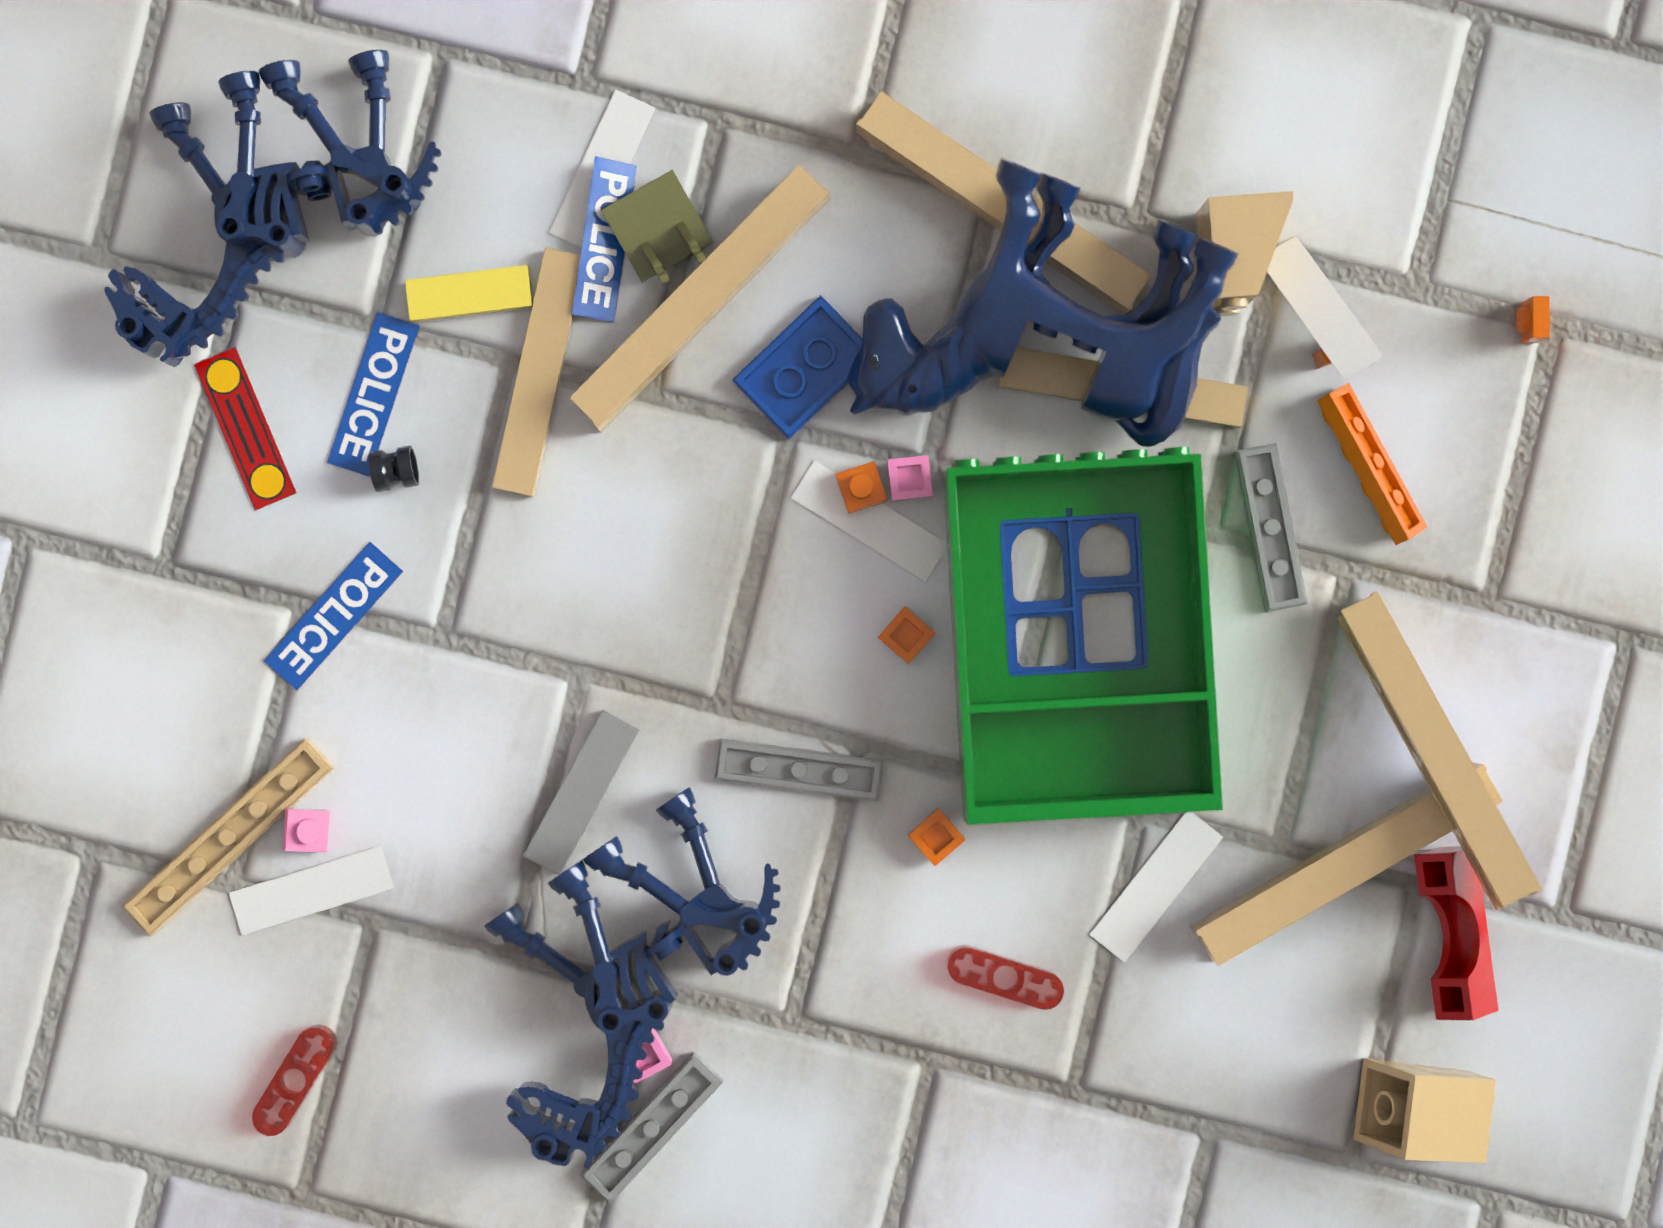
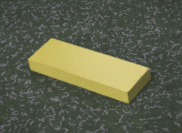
(469, 293)

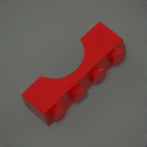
(1465, 977)

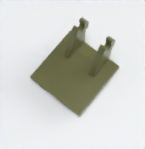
(657, 227)

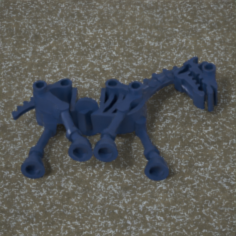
(262, 202)
(631, 1020)

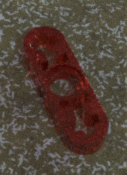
(1031, 996)
(289, 1111)

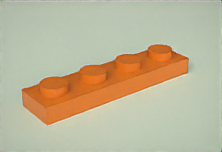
(1372, 464)

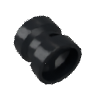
(393, 468)

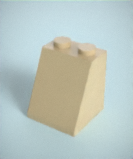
(1251, 228)
(1424, 1111)

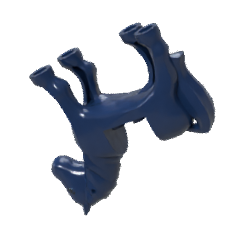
(1145, 355)

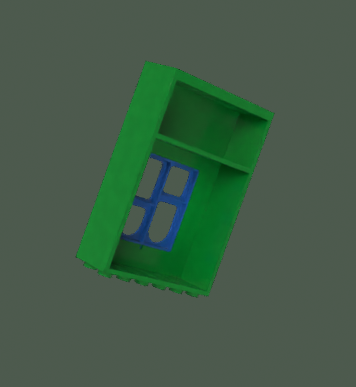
(1083, 732)

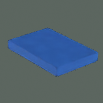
(801, 368)

